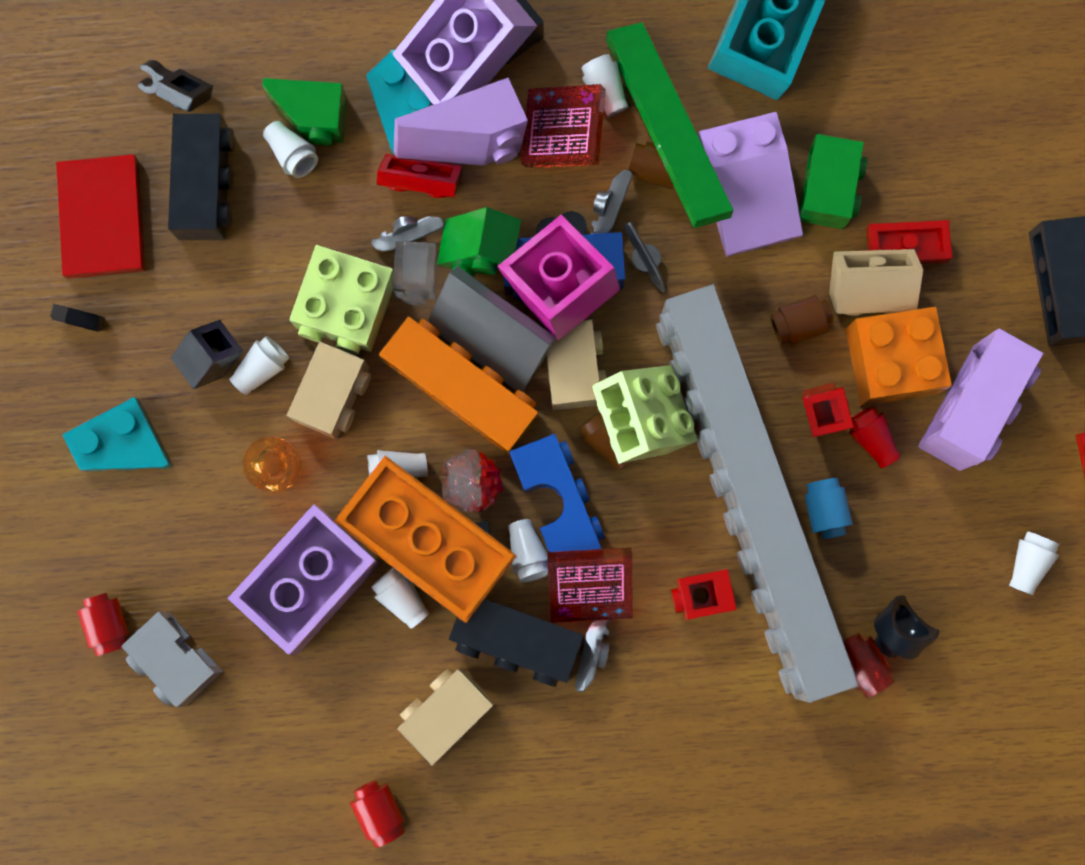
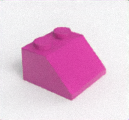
(560, 277)

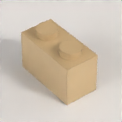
(875, 281)
(575, 368)
(329, 391)
(445, 715)

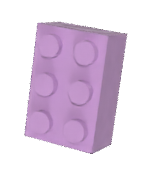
(462, 45)
(982, 401)
(304, 580)

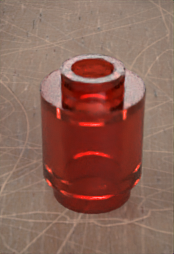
(868, 665)

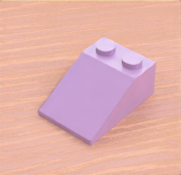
(466, 129)
(758, 181)

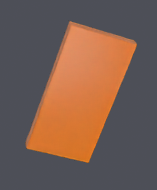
(425, 539)

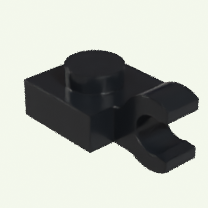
(177, 87)

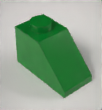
(311, 107)

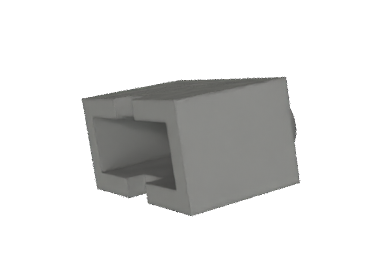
(169, 661)

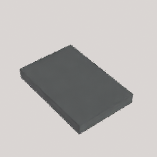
(490, 329)

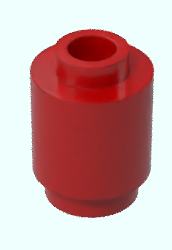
(103, 624)
(377, 813)

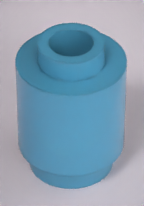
(828, 508)

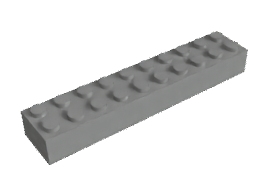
(755, 497)

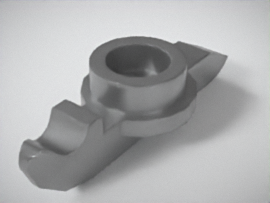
(609, 203)
(407, 230)
(645, 257)
(593, 654)

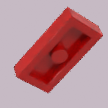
(424, 176)
(928, 239)

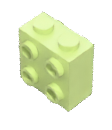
(342, 300)
(644, 413)

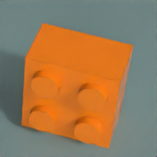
(898, 356)

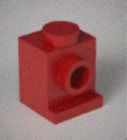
(827, 409)
(718, 590)

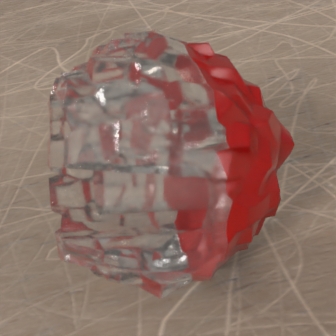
(471, 481)

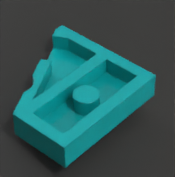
(394, 93)
(117, 440)

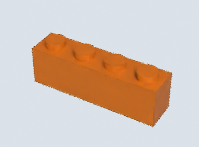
(459, 385)

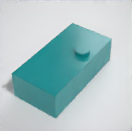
(765, 43)

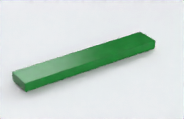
(669, 125)

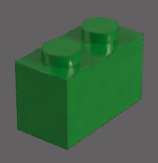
(831, 181)
(478, 241)

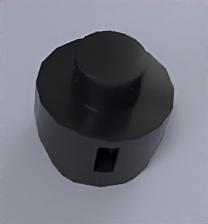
(902, 630)

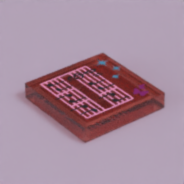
(563, 126)
(590, 585)

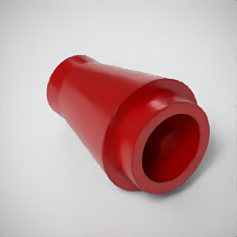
(874, 436)

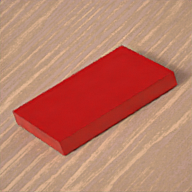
(100, 216)

